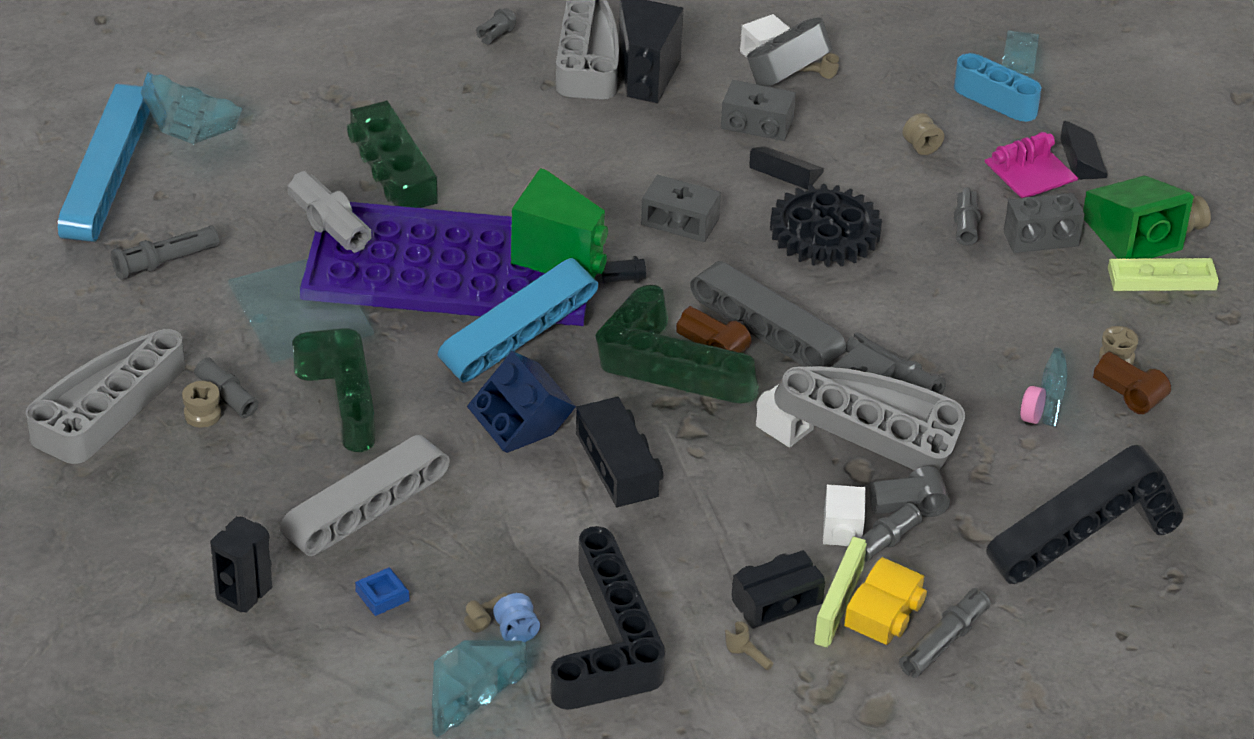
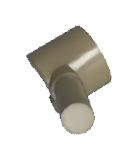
(827, 68)
(479, 613)
(741, 643)

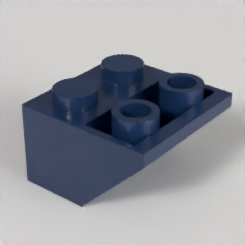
(520, 403)

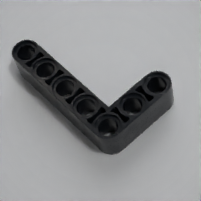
(1085, 508)
(637, 654)

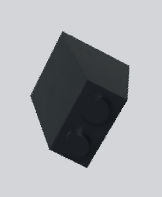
(649, 46)

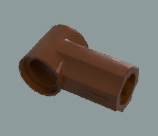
(708, 331)
(1139, 388)

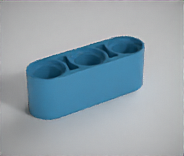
(997, 87)

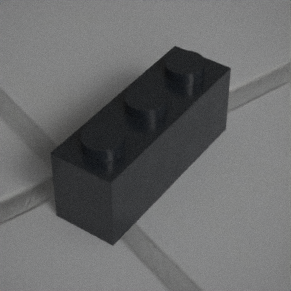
(618, 451)

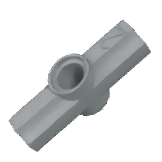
(329, 211)

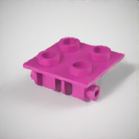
(1030, 166)

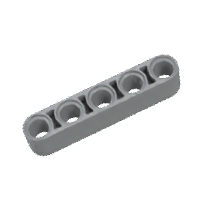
(364, 495)

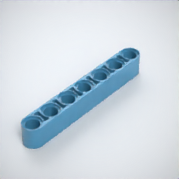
(103, 165)

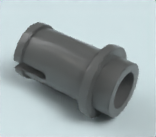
(501, 22)

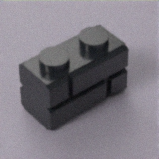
(241, 564)
(777, 588)

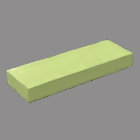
(1163, 274)
(840, 592)

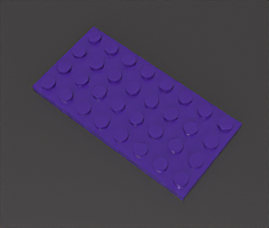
(421, 263)

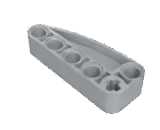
(588, 51)
(103, 396)
(884, 403)

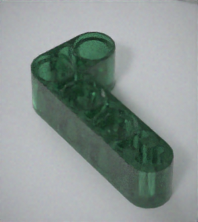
(340, 357)

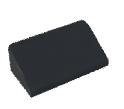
(1082, 152)
(784, 167)

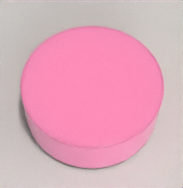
(1033, 404)

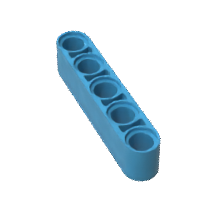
(517, 320)

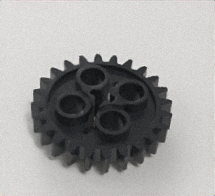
(825, 225)

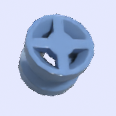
(516, 617)

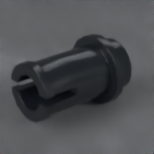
(624, 270)

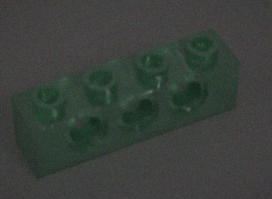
(392, 156)

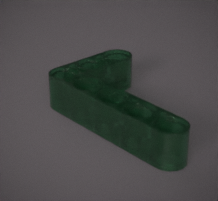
(633, 348)

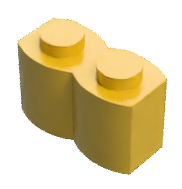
(885, 601)

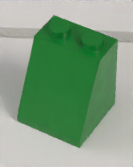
(1139, 217)
(555, 225)

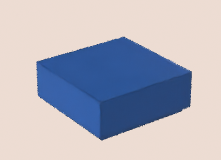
(382, 591)

